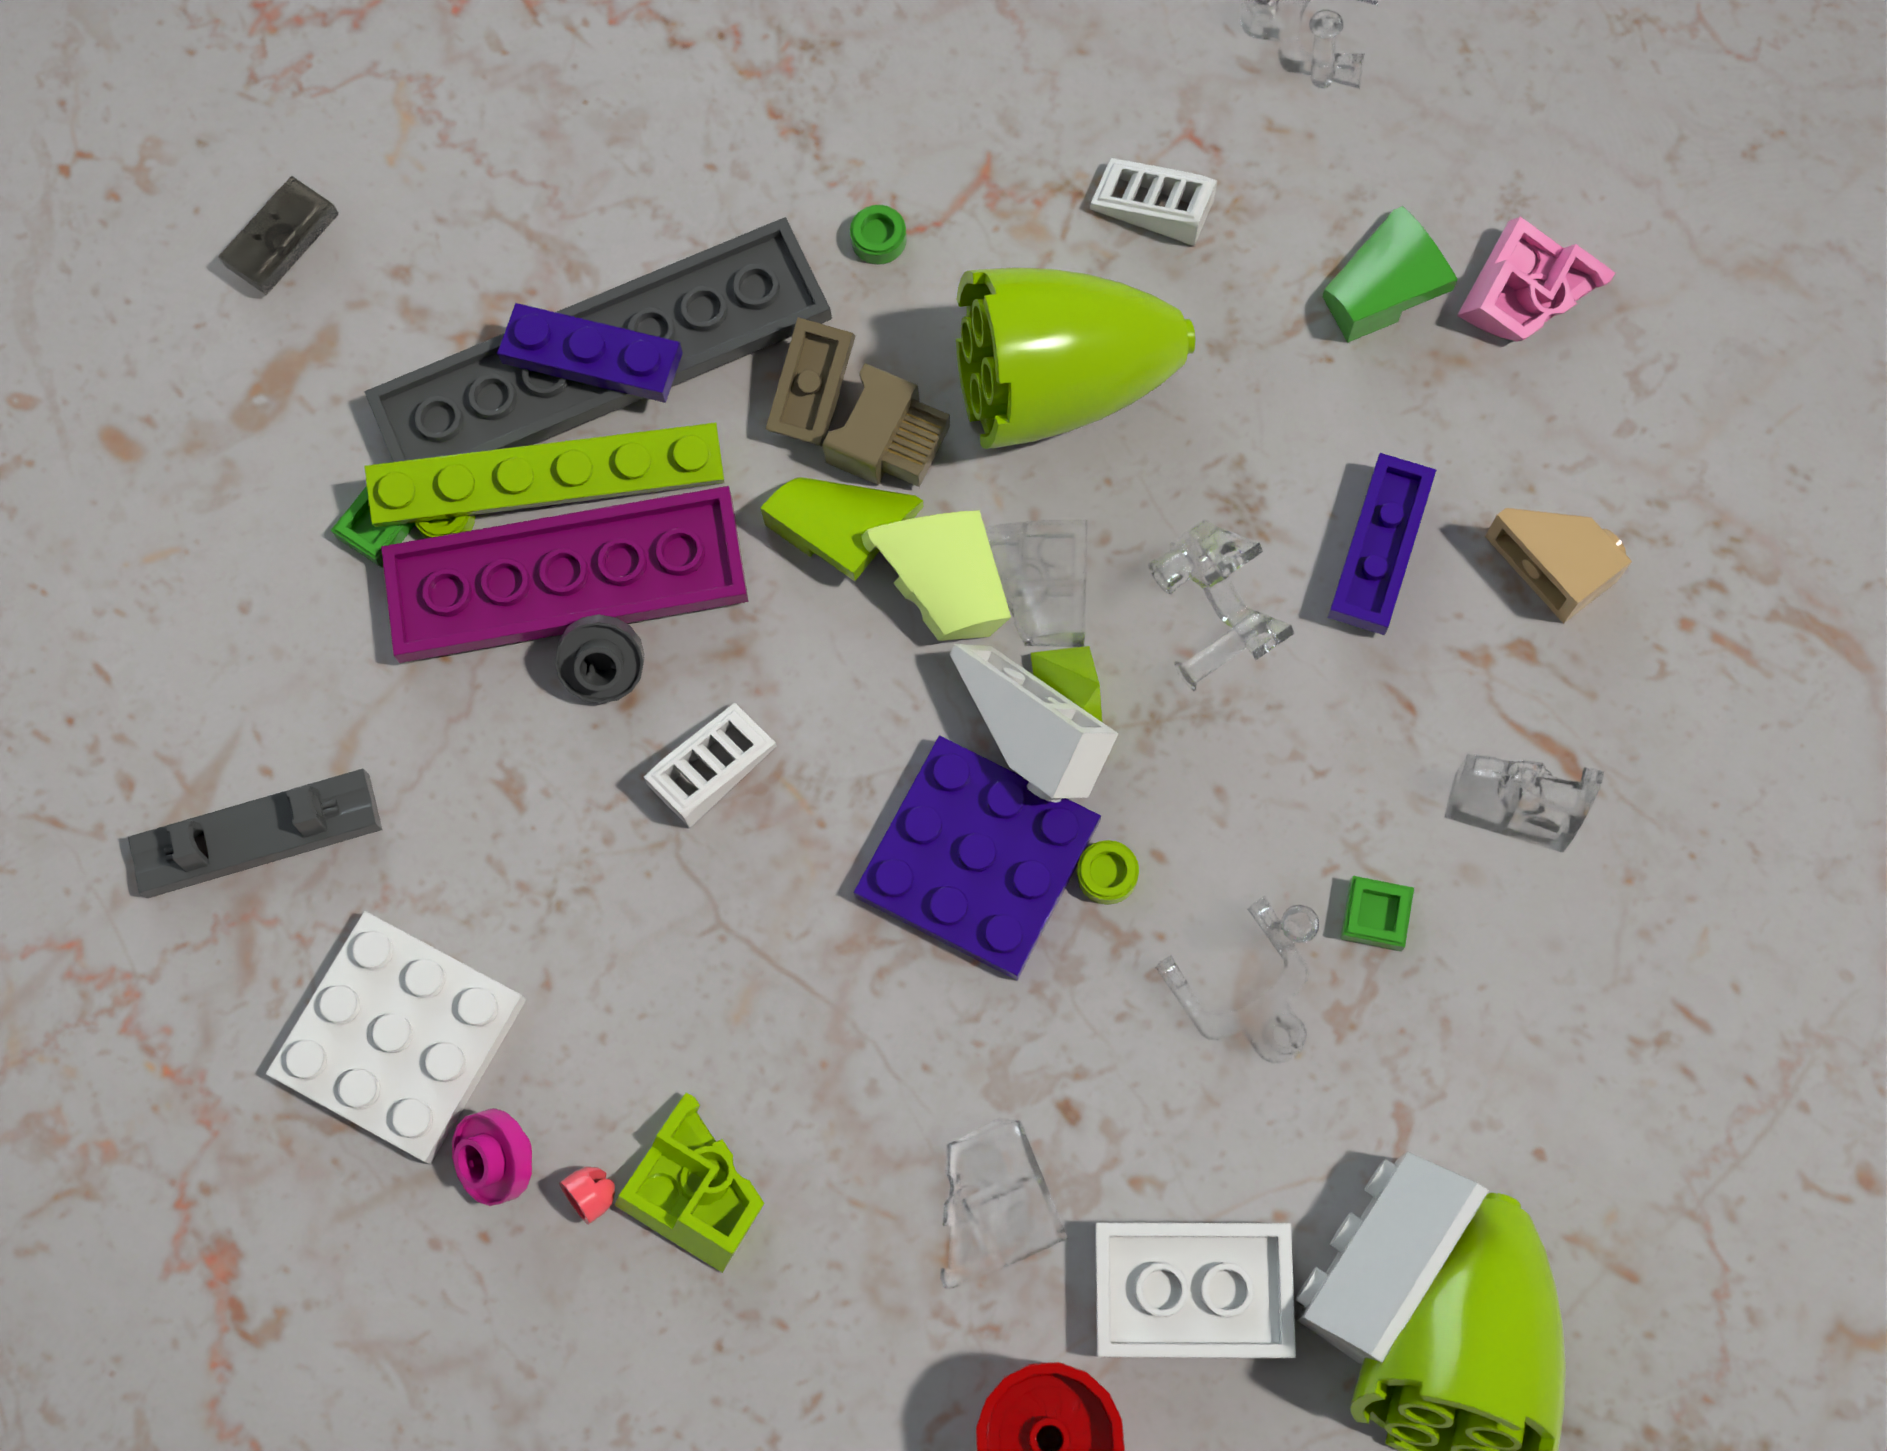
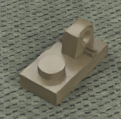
(810, 382)

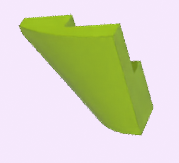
(833, 517)
(692, 1189)

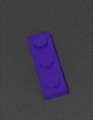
(590, 352)
(1382, 544)

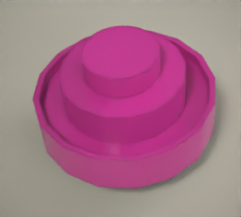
(492, 1156)

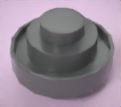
(599, 658)

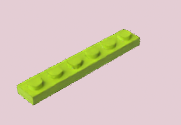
(543, 474)

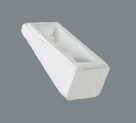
(1166, 220)
(679, 761)

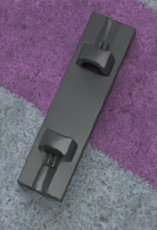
(255, 833)

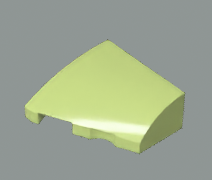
(946, 572)

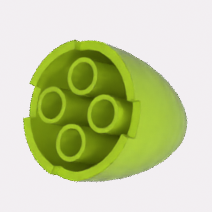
(1060, 350)
(1480, 1351)

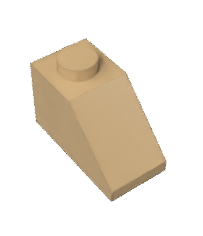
(1559, 556)

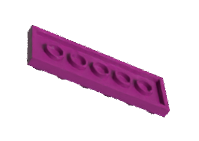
(553, 570)

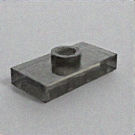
(278, 235)

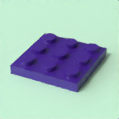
(976, 858)

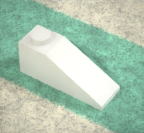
(1034, 725)

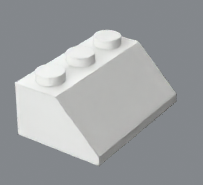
(1388, 1256)

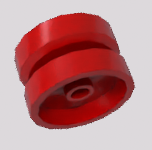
(1049, 1396)

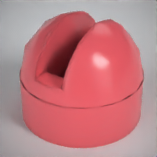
(589, 1192)

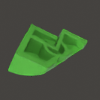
(1388, 275)

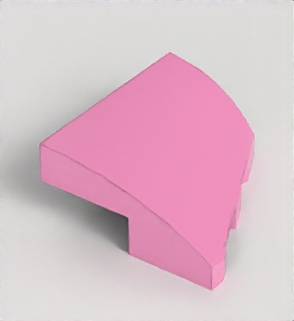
(1529, 282)

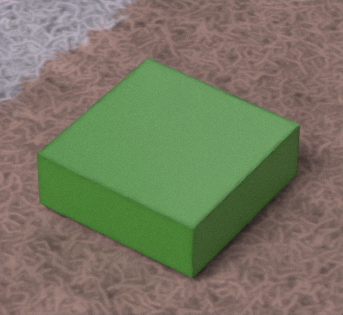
(361, 535)
(1377, 913)

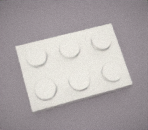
(1194, 1290)

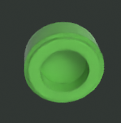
(878, 234)

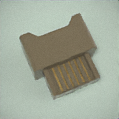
(887, 431)

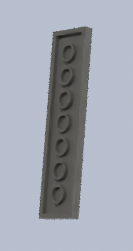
(710, 302)

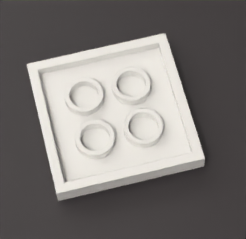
(397, 1037)

